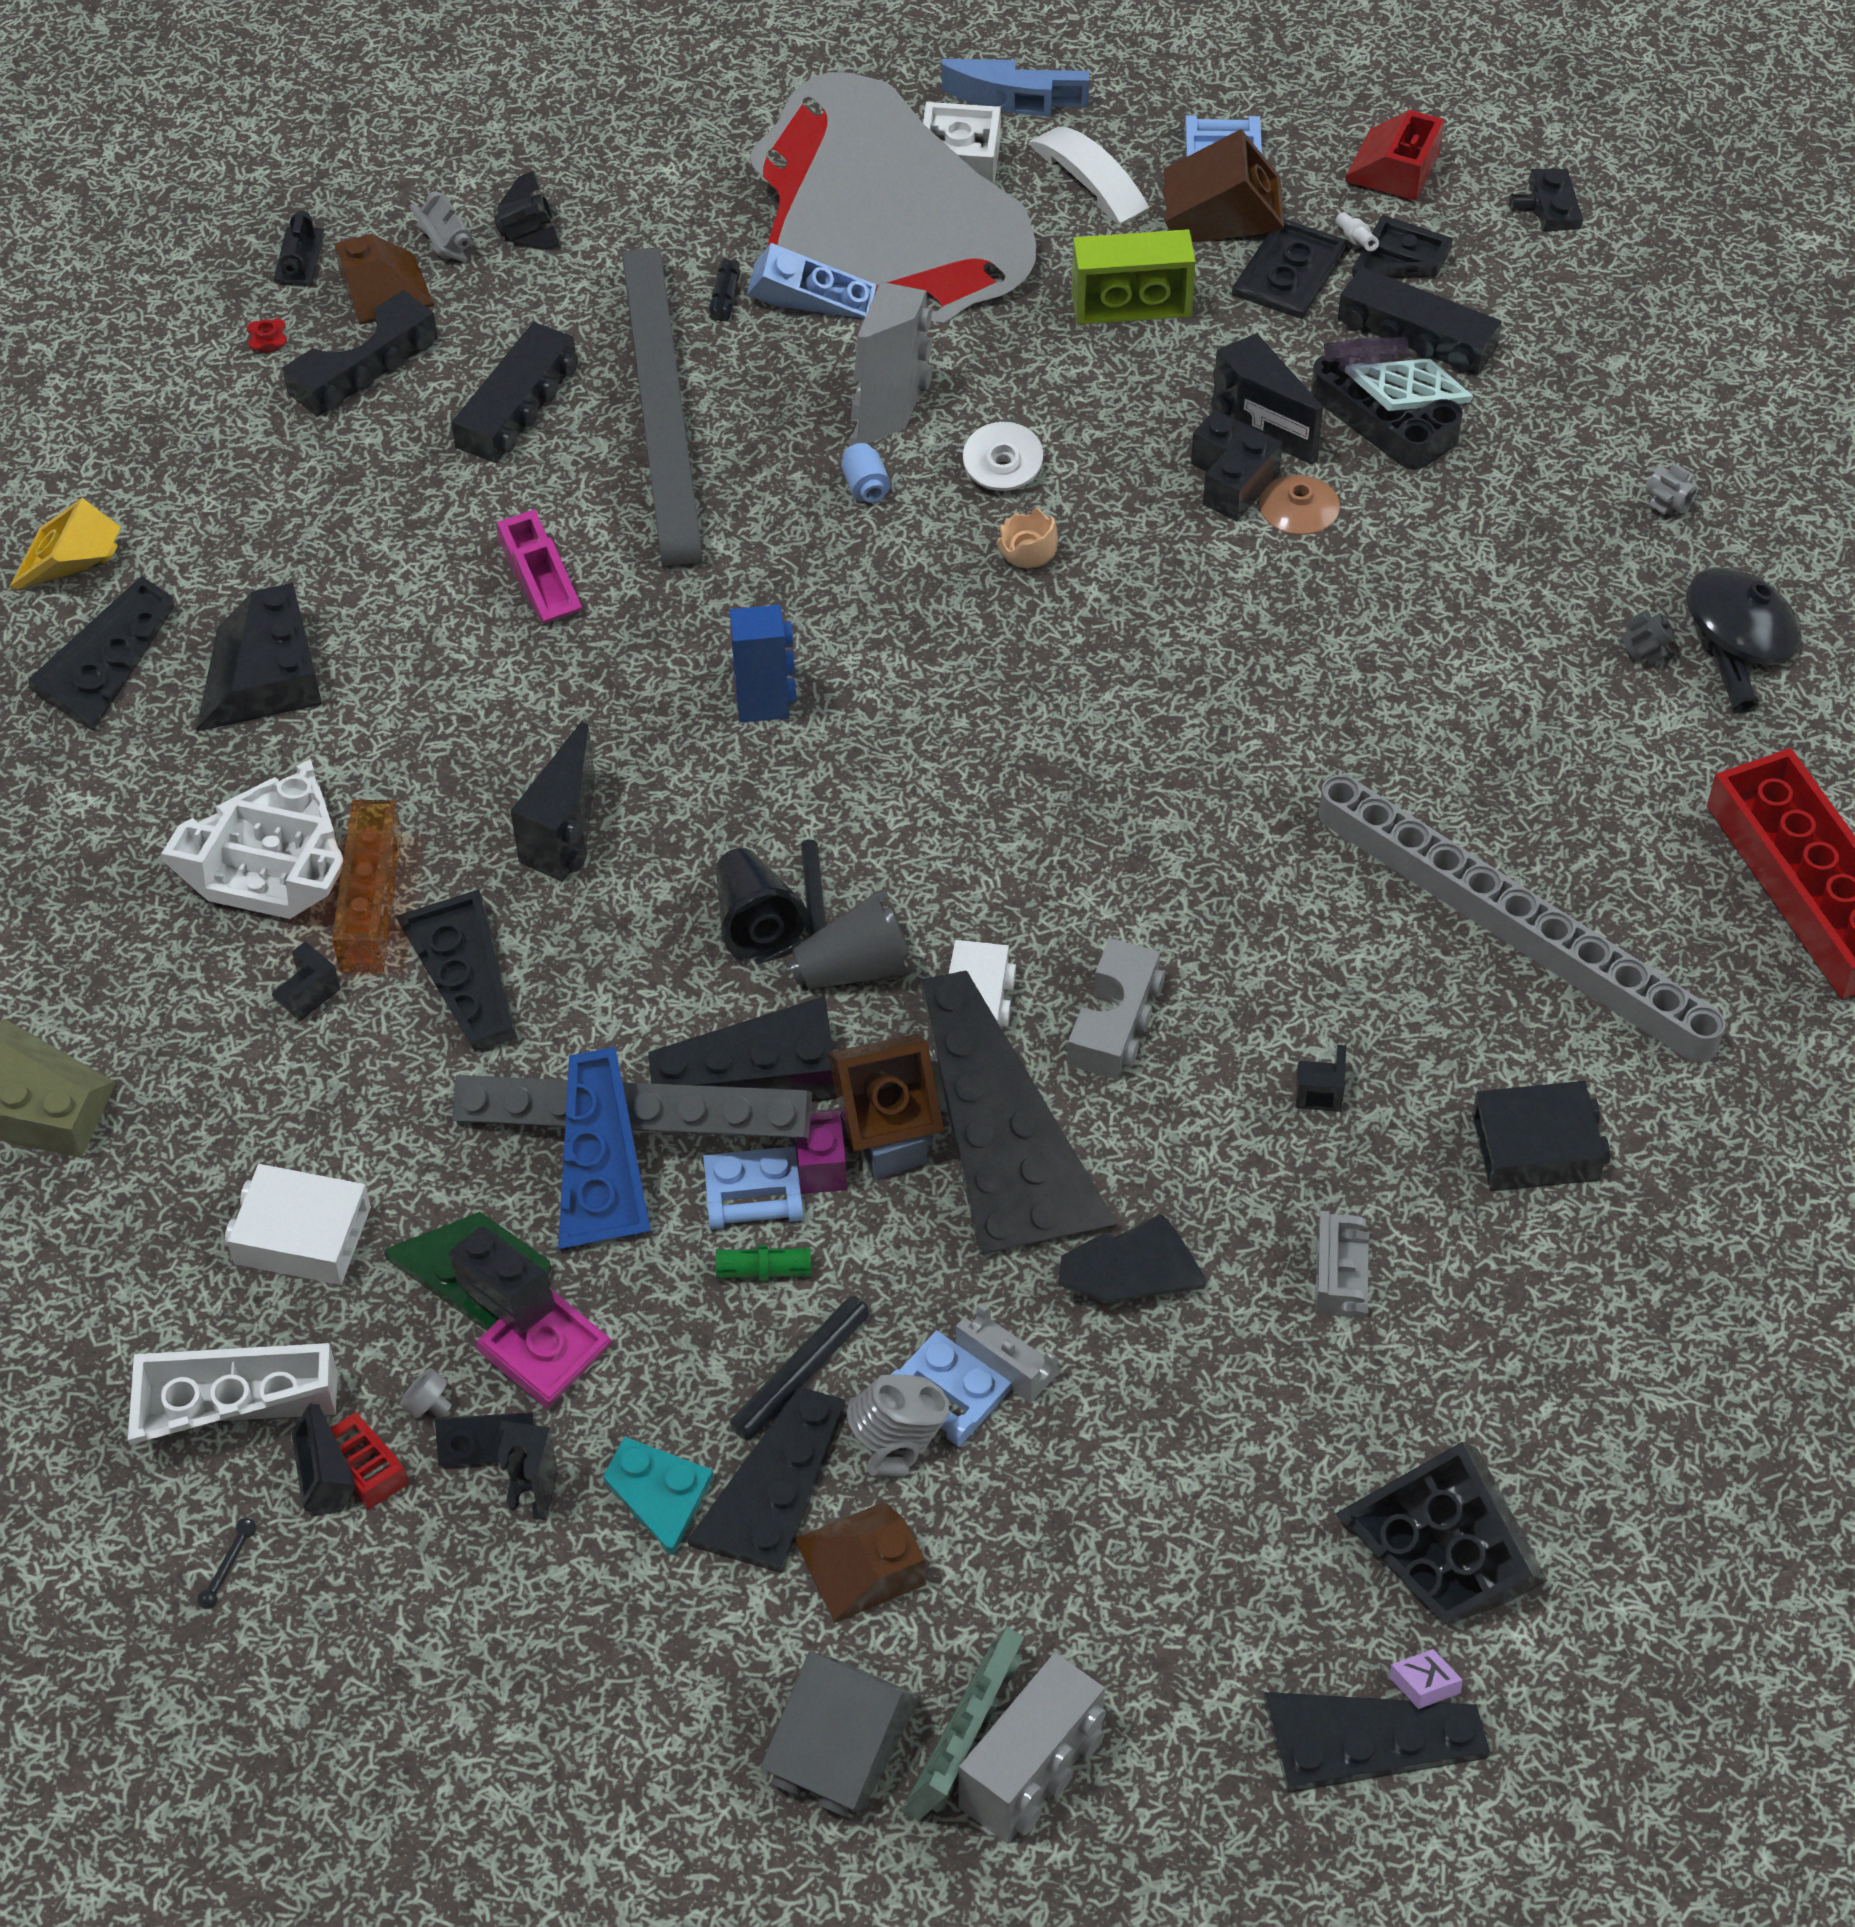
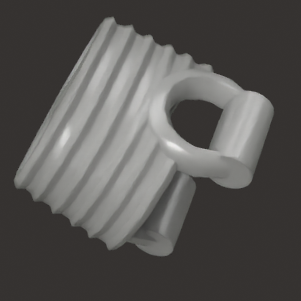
(895, 1415)

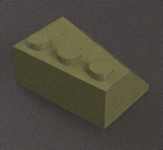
(47, 1095)

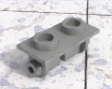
(443, 227)

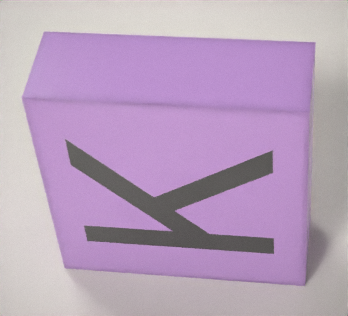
(1425, 1678)

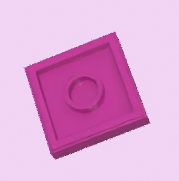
(546, 1355)

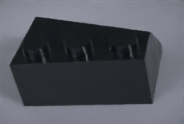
(259, 662)
(1448, 1535)

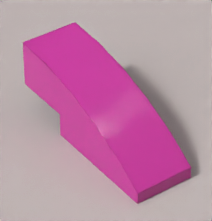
(537, 566)

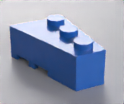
(762, 663)

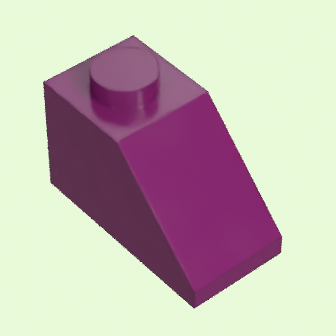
(822, 1155)

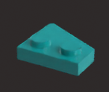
(658, 1489)

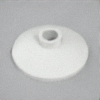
(998, 444)

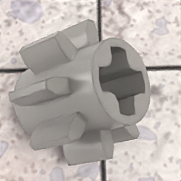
(1671, 489)

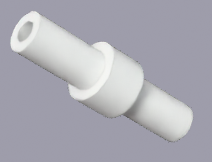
(1357, 231)

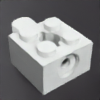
(969, 132)

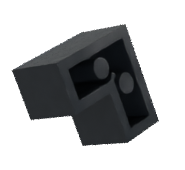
(1236, 463)

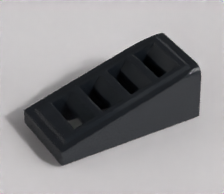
(320, 1464)

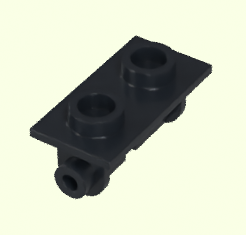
(299, 250)
(473, 1437)

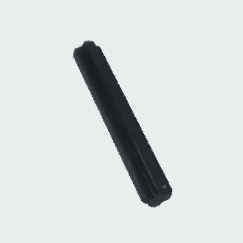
(799, 1368)

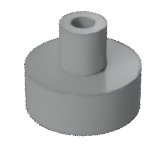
(426, 1395)

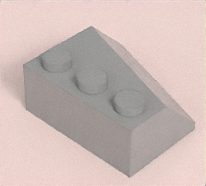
(891, 362)

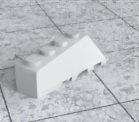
(992, 976)
(228, 1384)

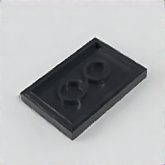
(1290, 268)

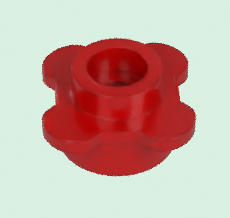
(267, 335)

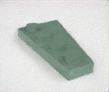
(958, 1737)

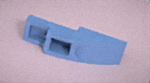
(1015, 91)

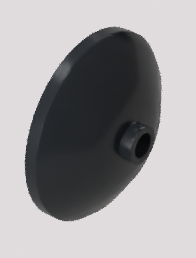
(1744, 615)

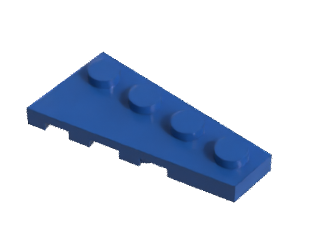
(600, 1165)

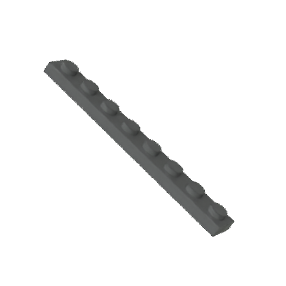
(649, 1106)

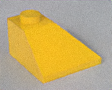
(68, 545)

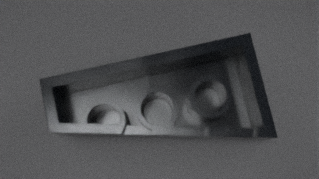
(766, 1052)

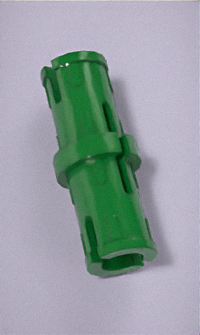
(763, 1263)

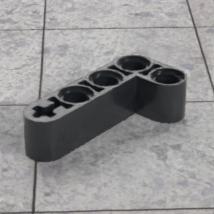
(1403, 435)

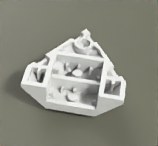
(262, 848)

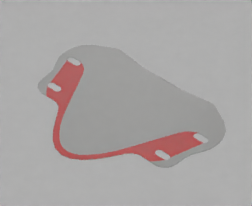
(889, 197)

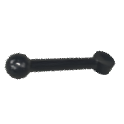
(245, 1529)

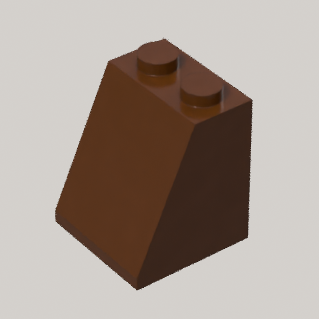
(1223, 192)

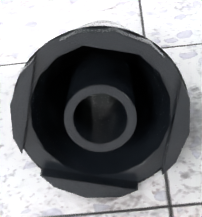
(757, 908)

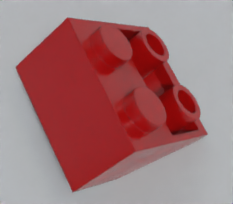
(1398, 154)

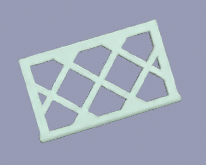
(1407, 400)

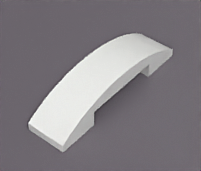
(1095, 169)

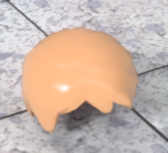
(1028, 539)

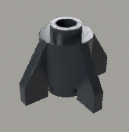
(526, 215)

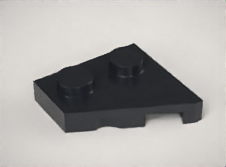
(1404, 250)

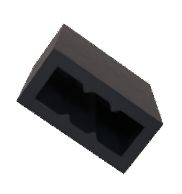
(1539, 1135)

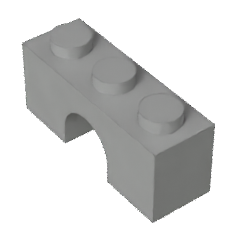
(1105, 1039)

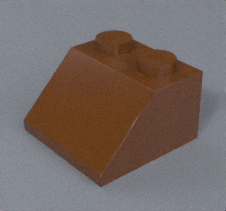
(886, 1091)

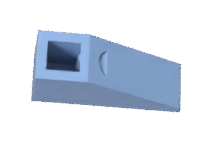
(805, 284)

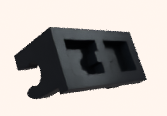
(530, 1463)

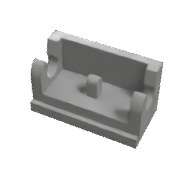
(1341, 1266)
(1007, 1354)

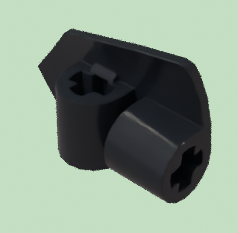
(1133, 1265)

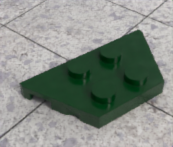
(428, 1263)

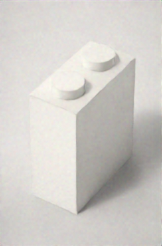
(298, 1224)

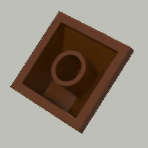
(376, 272)
(863, 1560)

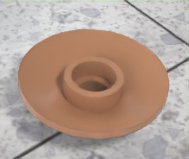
(1295, 514)

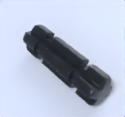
(724, 290)

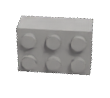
(1032, 1749)

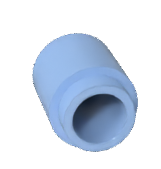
(865, 473)

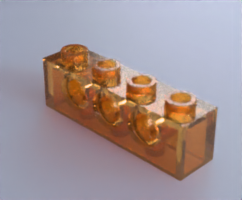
(367, 886)

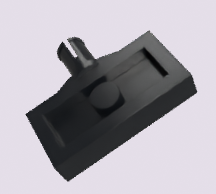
(1551, 200)

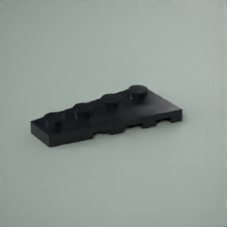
(102, 656)
(462, 960)
(771, 1490)
(1358, 1738)

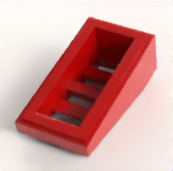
(383, 1483)

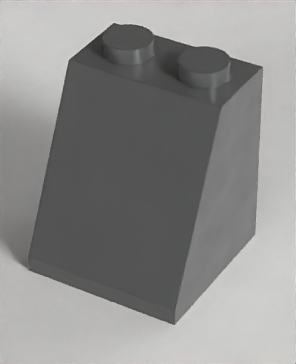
(837, 1733)

